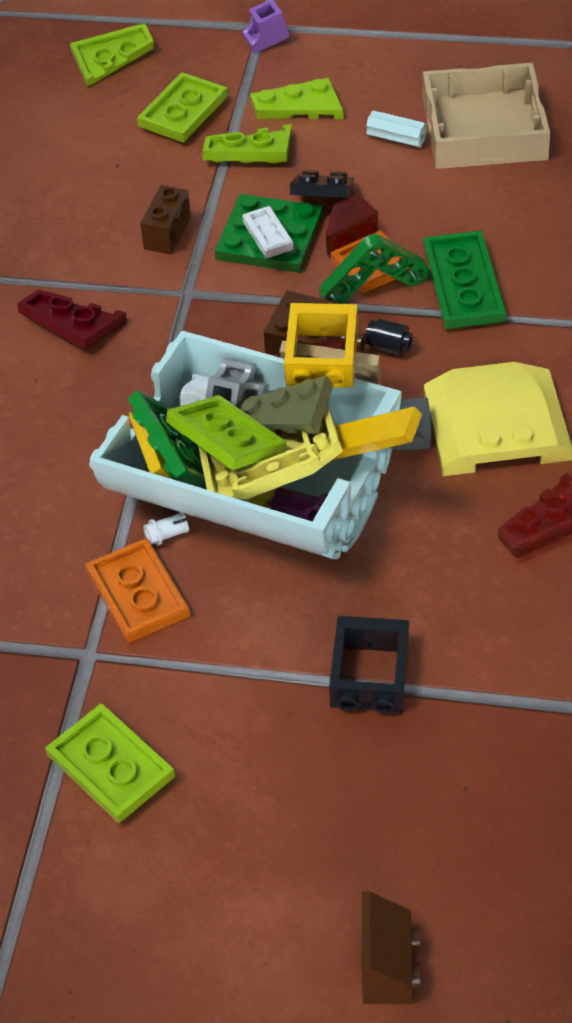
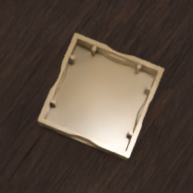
(485, 116)

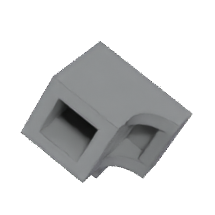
(235, 382)

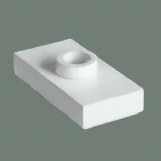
(267, 232)

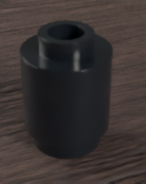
(389, 336)

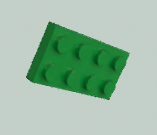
(463, 280)

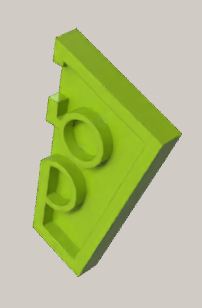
(110, 51)
(306, 98)
(260, 146)

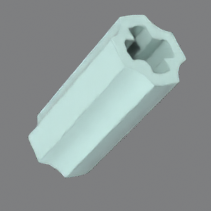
(396, 128)

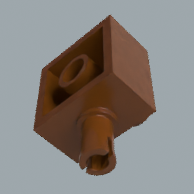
(278, 325)

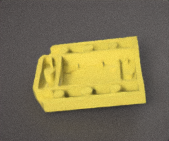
(496, 416)
(302, 457)

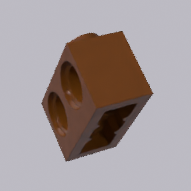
(165, 219)

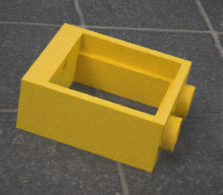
(321, 320)

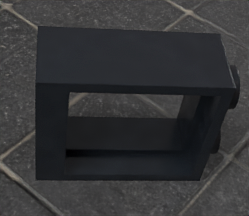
(375, 635)

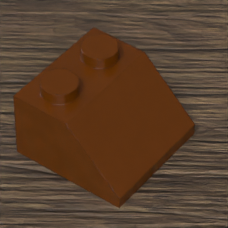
(387, 952)

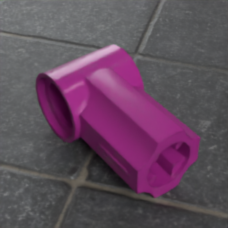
(297, 503)

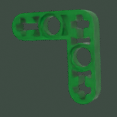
(340, 286)

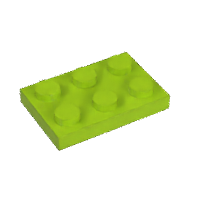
(182, 107)
(225, 432)
(110, 762)

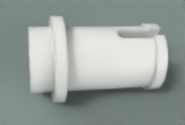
(165, 528)

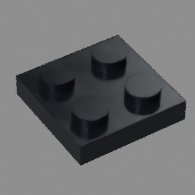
(313, 184)

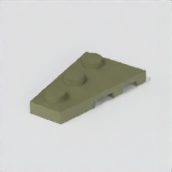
(292, 407)

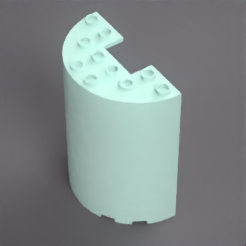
(347, 480)

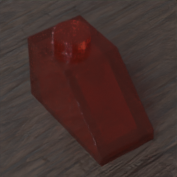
(349, 222)

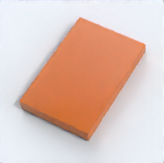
(137, 590)

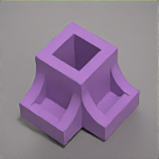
(265, 26)

